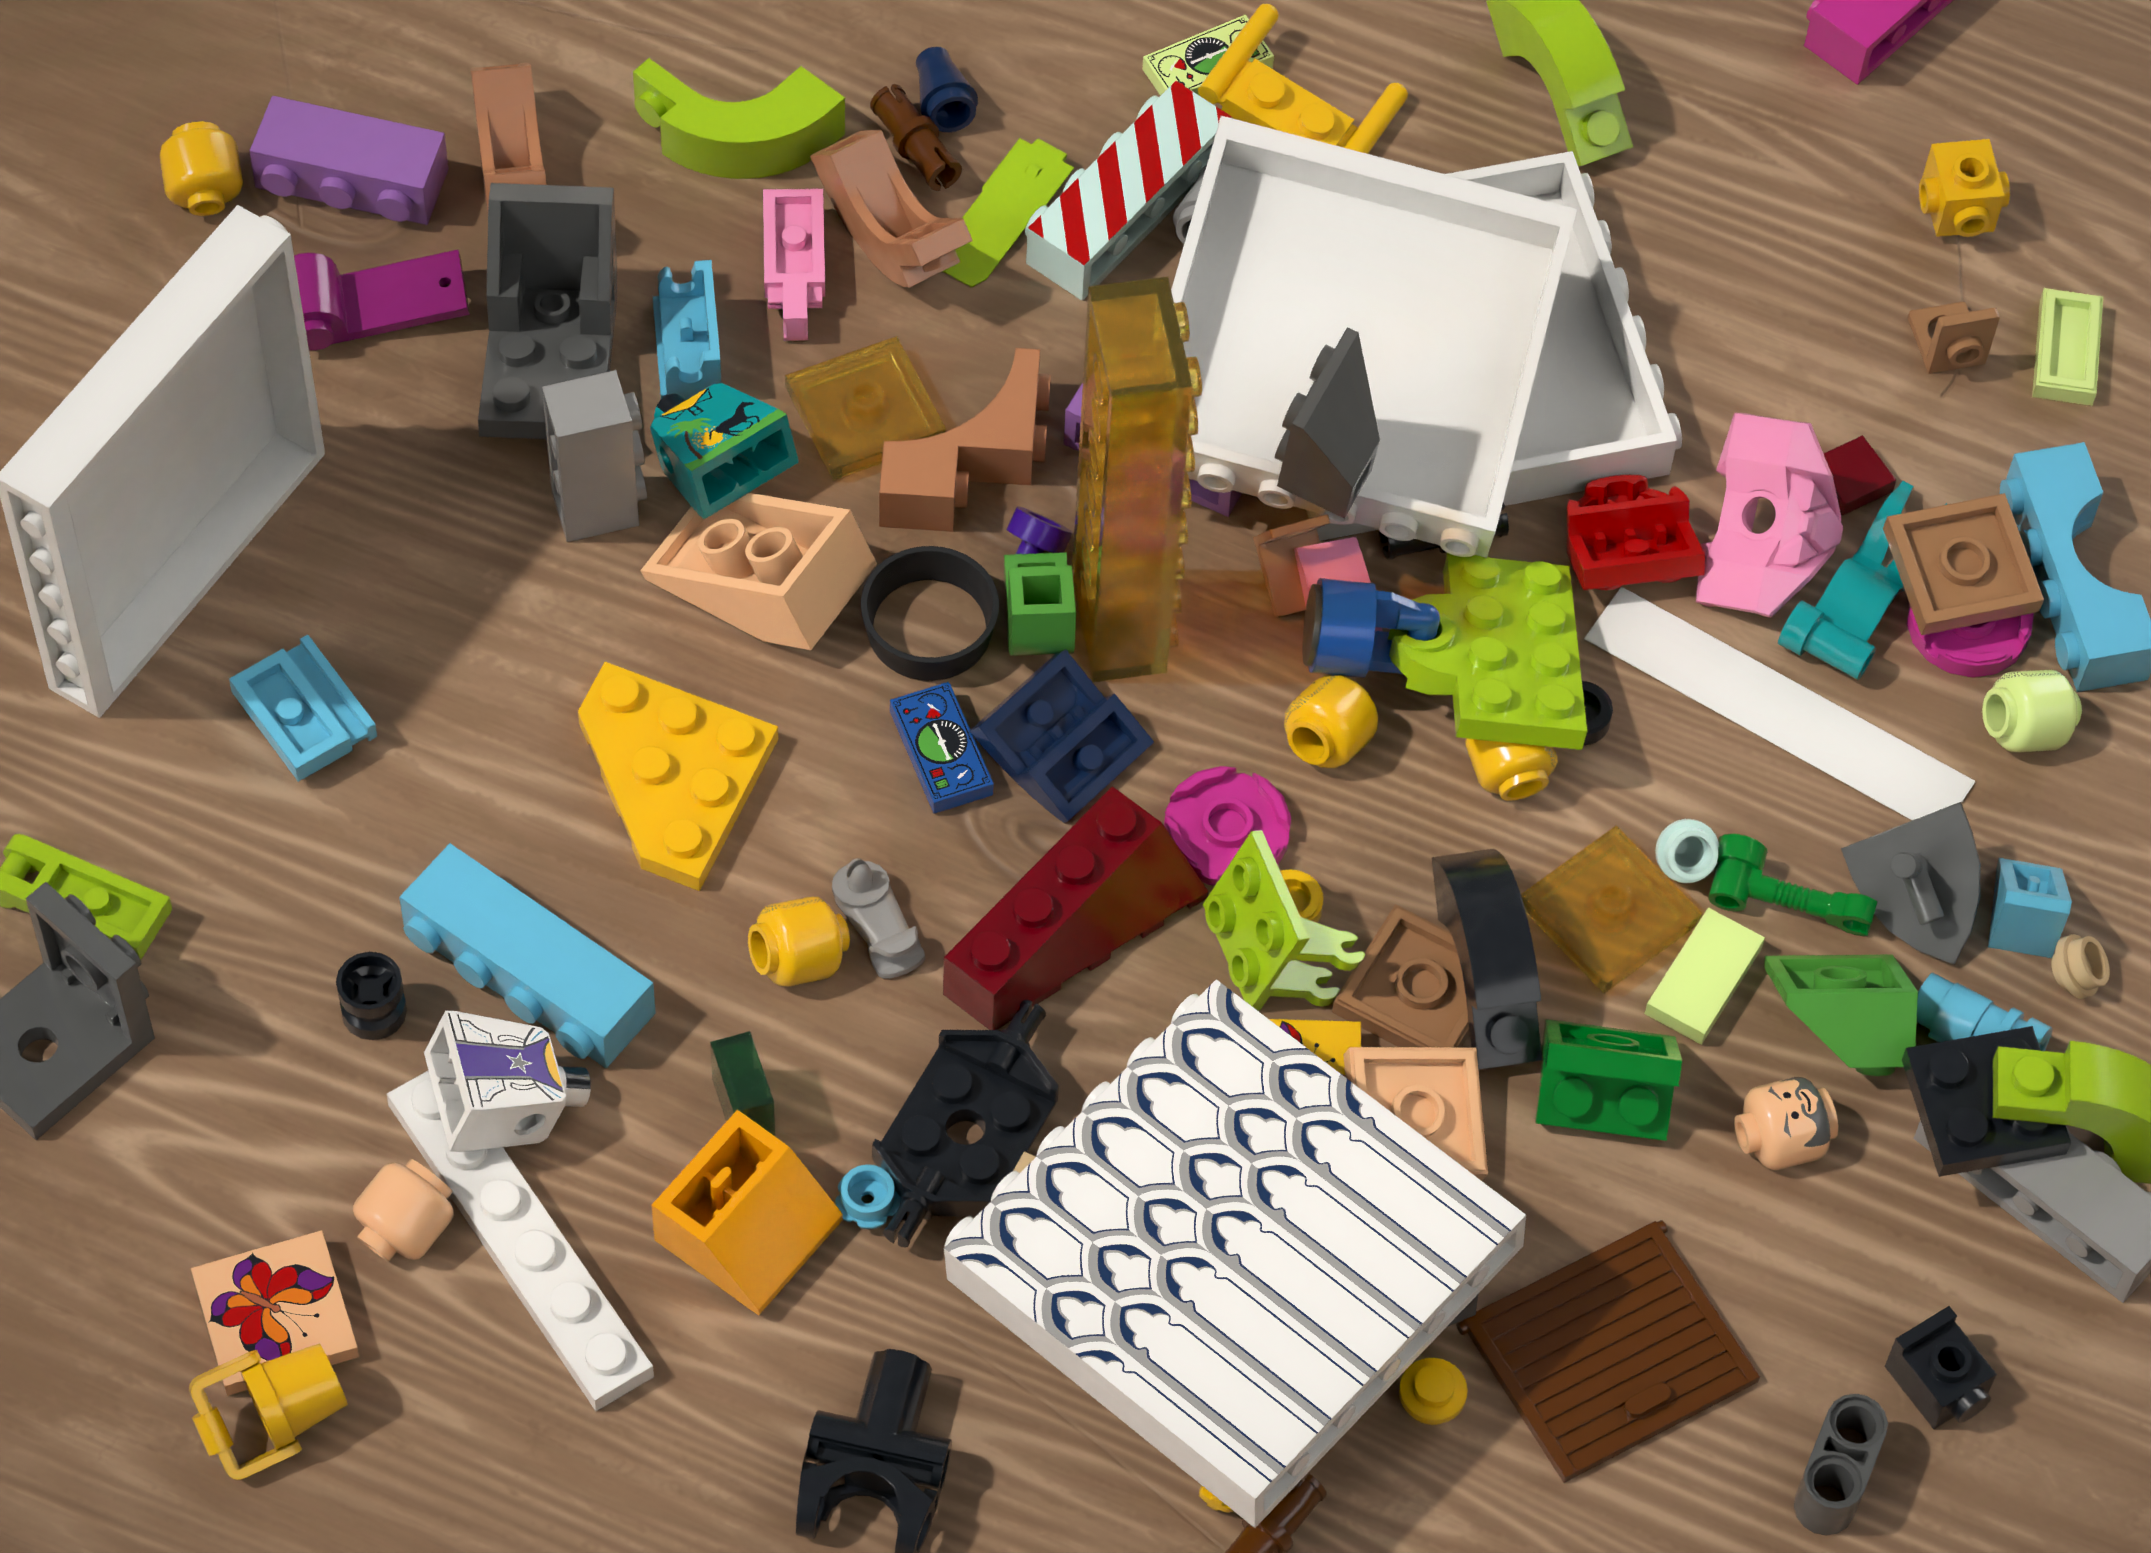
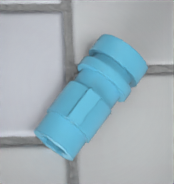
(1959, 1012)

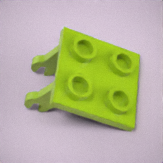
(1268, 937)

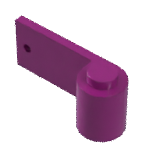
(379, 297)

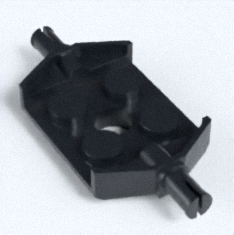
(976, 1079)

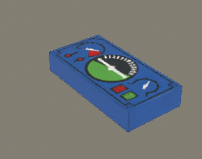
(941, 747)

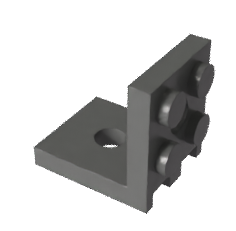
(79, 998)

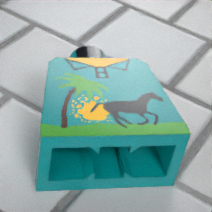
(720, 445)

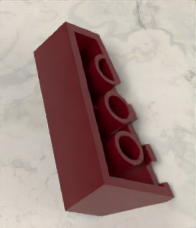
(1082, 900)

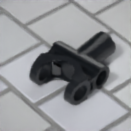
(878, 1453)

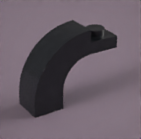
(1496, 954)

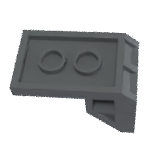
(545, 298)

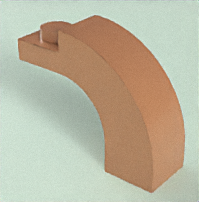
(507, 125)
(884, 213)

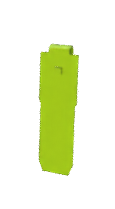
(1008, 200)

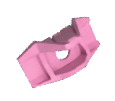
(1789, 468)

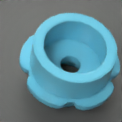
(871, 1181)

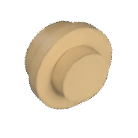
(2080, 965)

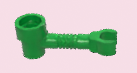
(1740, 877)

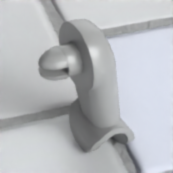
(870, 905)

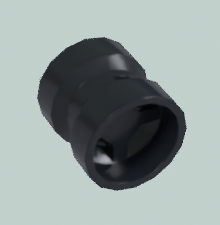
(374, 981)

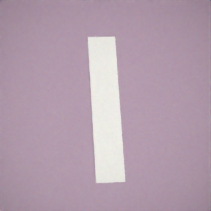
(1776, 708)

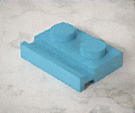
(302, 708)

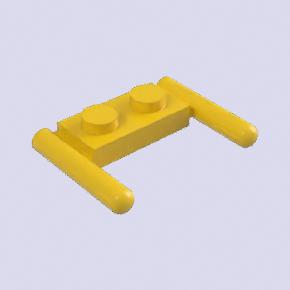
(1271, 100)

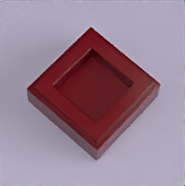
(1858, 474)

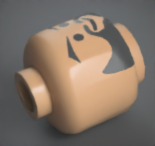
(1787, 1123)

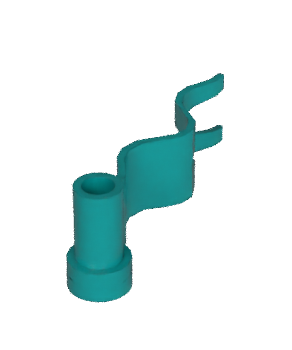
(1852, 603)

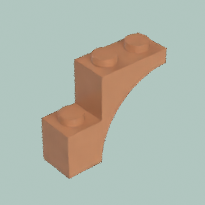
(931, 475)

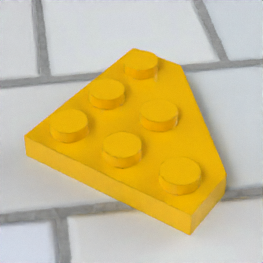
(673, 768)

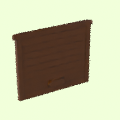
(1610, 1351)

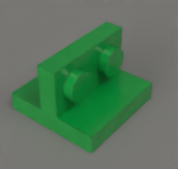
(1607, 1079)

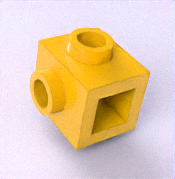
(1963, 188)

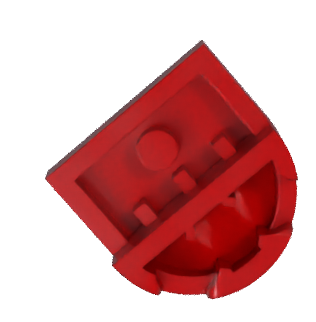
(1631, 534)

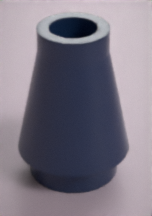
(944, 91)

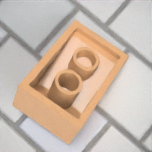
(766, 566)

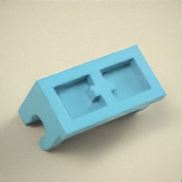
(687, 332)

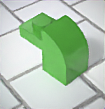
(1039, 604)

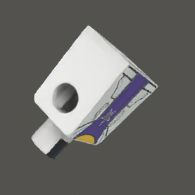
(498, 1082)

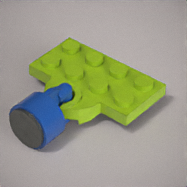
(1492, 641)

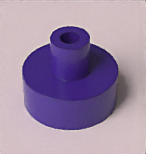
(1038, 532)

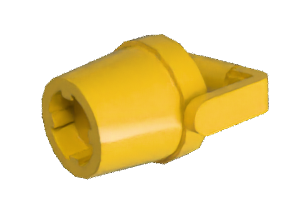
(288, 1395)

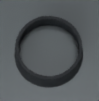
(929, 564)

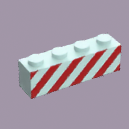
(1123, 191)

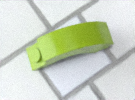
(1575, 67)
(741, 137)
(2082, 1089)

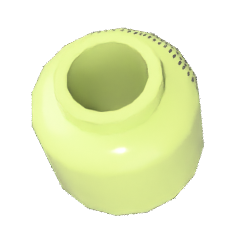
(2031, 710)

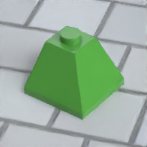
(1853, 1004)

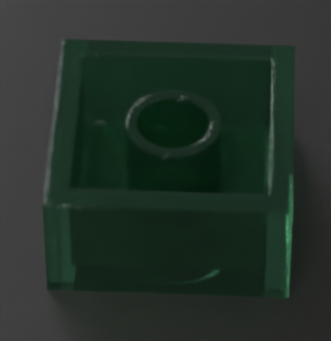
(741, 1080)

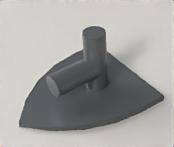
(1922, 880)

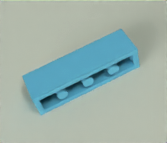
(527, 956)

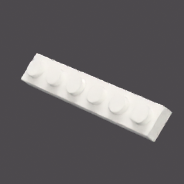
(528, 1253)

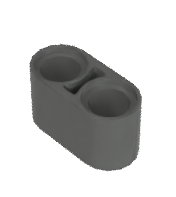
(1840, 1464)

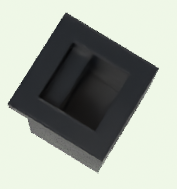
(1931, 1388)

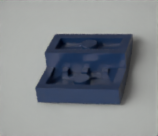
(1061, 737)

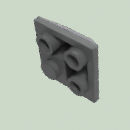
(1331, 431)

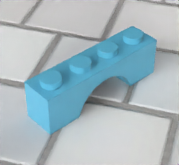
(2098, 629)

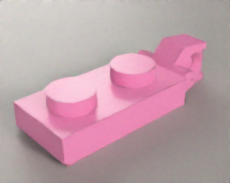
(794, 255)

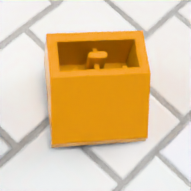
(745, 1213)

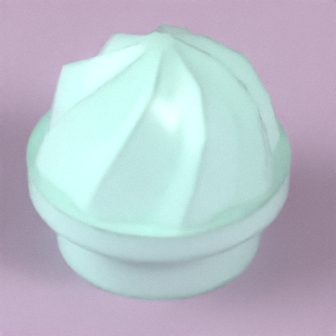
(1687, 850)

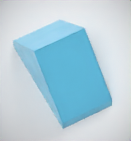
(2028, 908)

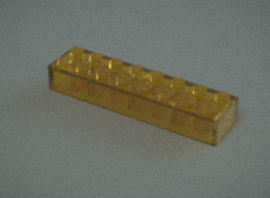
(1133, 476)

